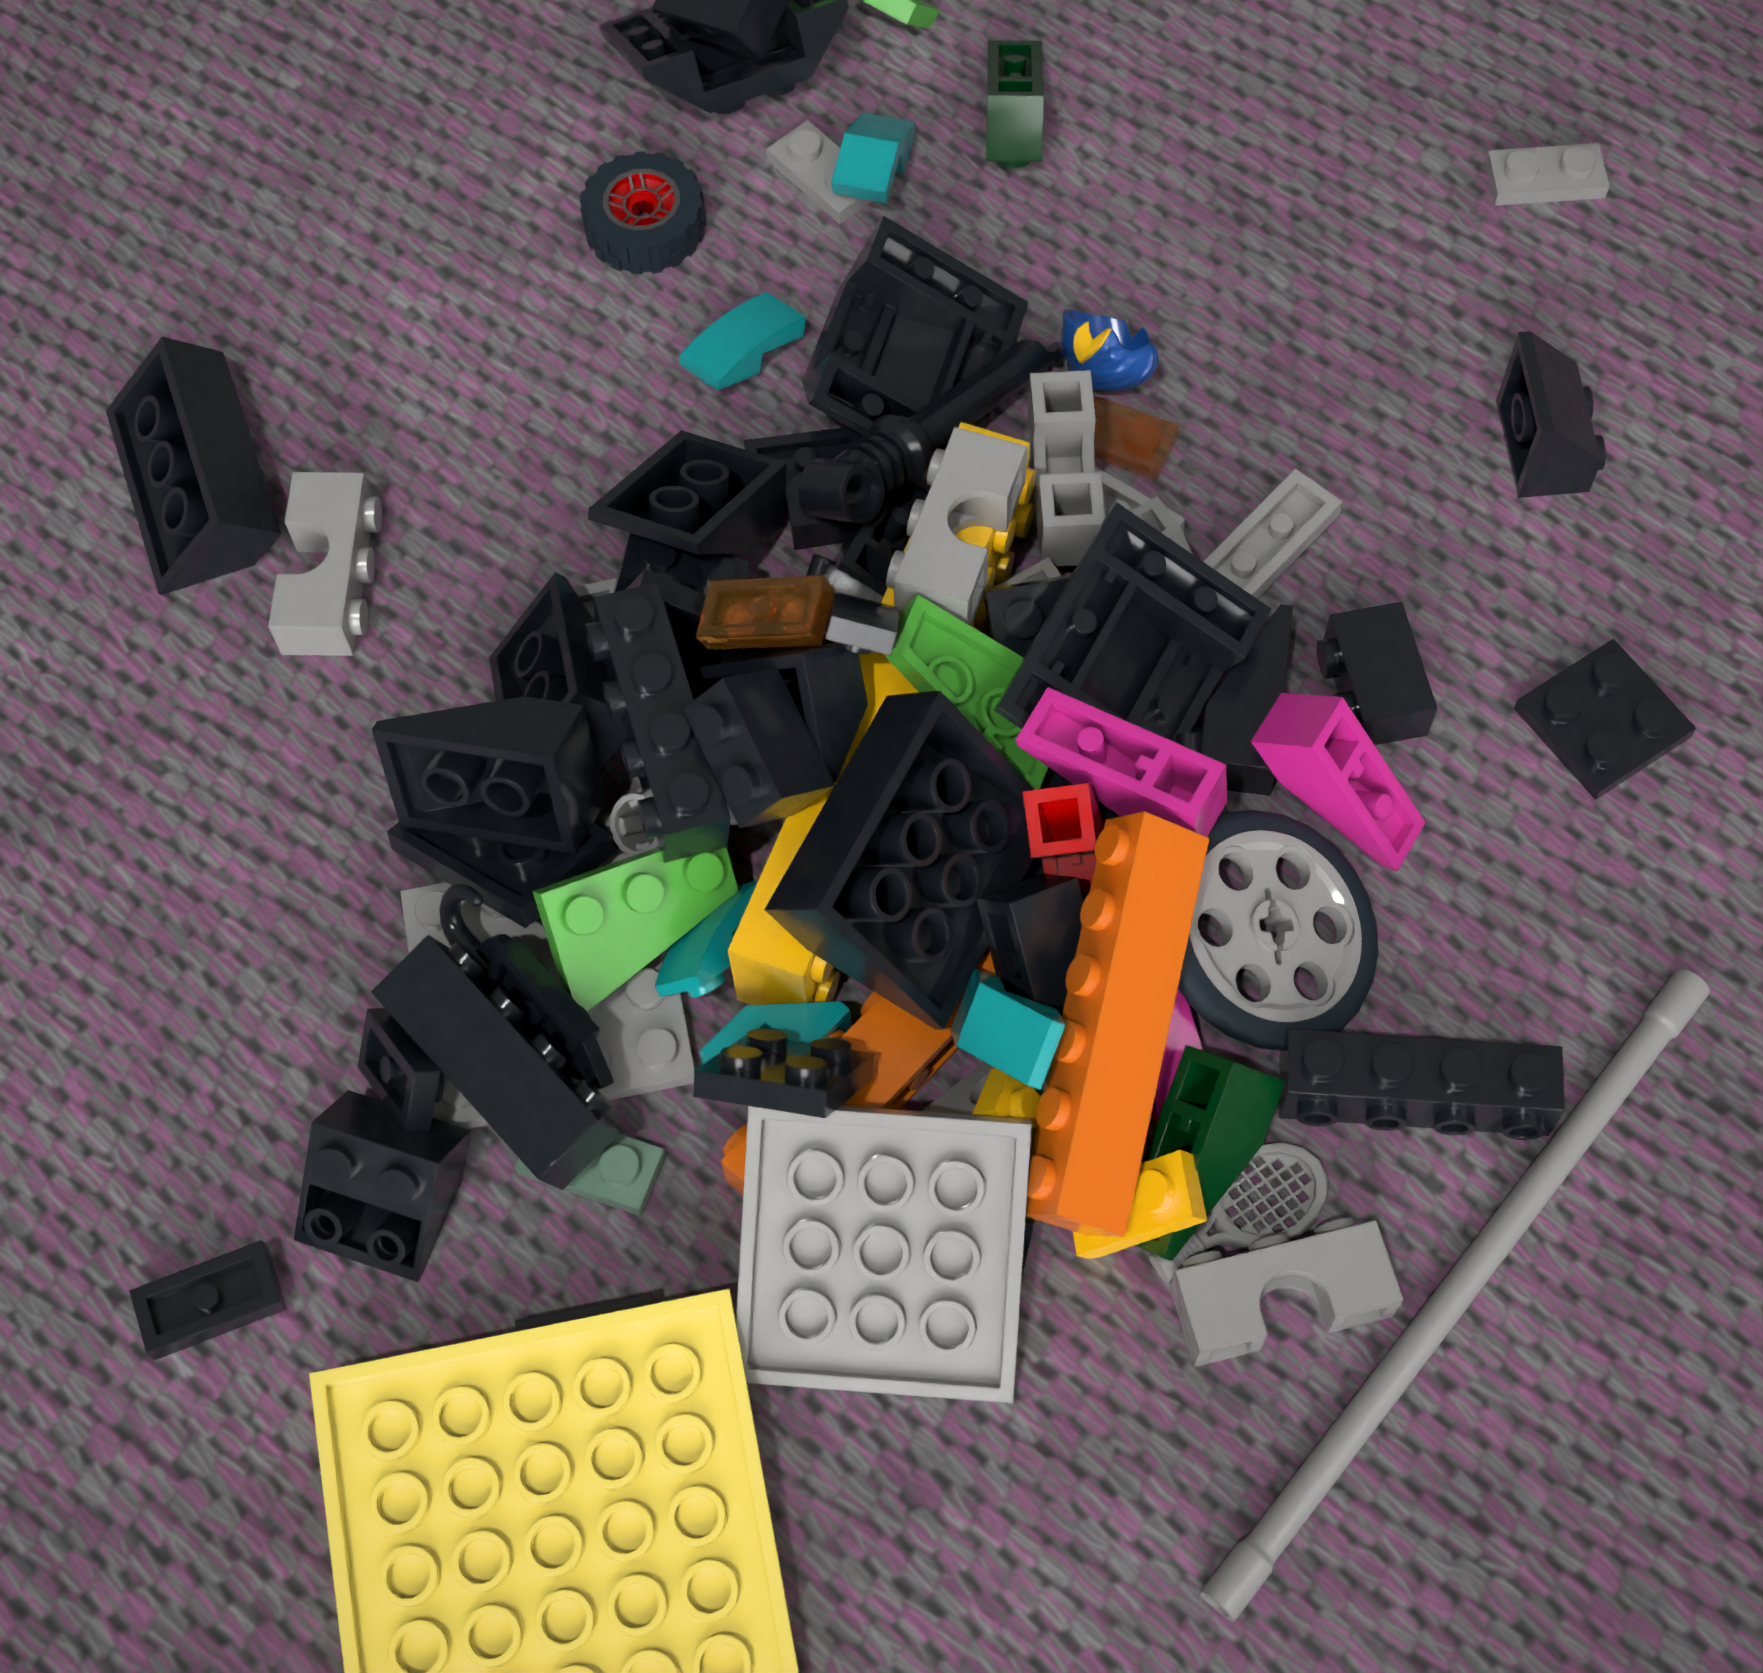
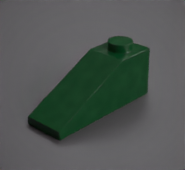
(1014, 103)
(1220, 1118)

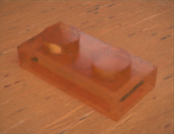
(1132, 438)
(765, 612)

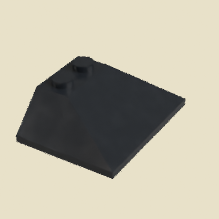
(718, 76)
(906, 330)
(1137, 632)

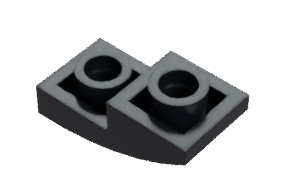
(862, 624)

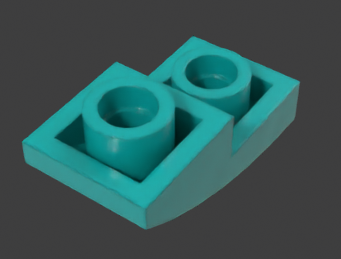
(735, 342)
(702, 953)

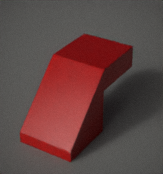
(1064, 830)

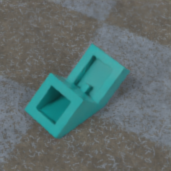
(871, 156)
(799, 1020)
(1007, 1029)

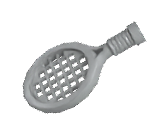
(1229, 1234)

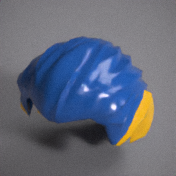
(1107, 350)

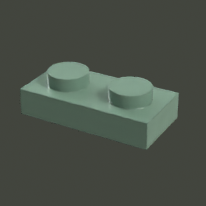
(617, 1176)

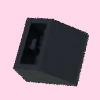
(377, 1188)

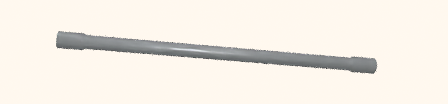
(1254, 1557)

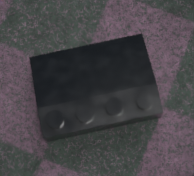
(904, 852)

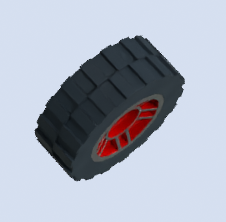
(639, 186)

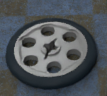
(1326, 885)

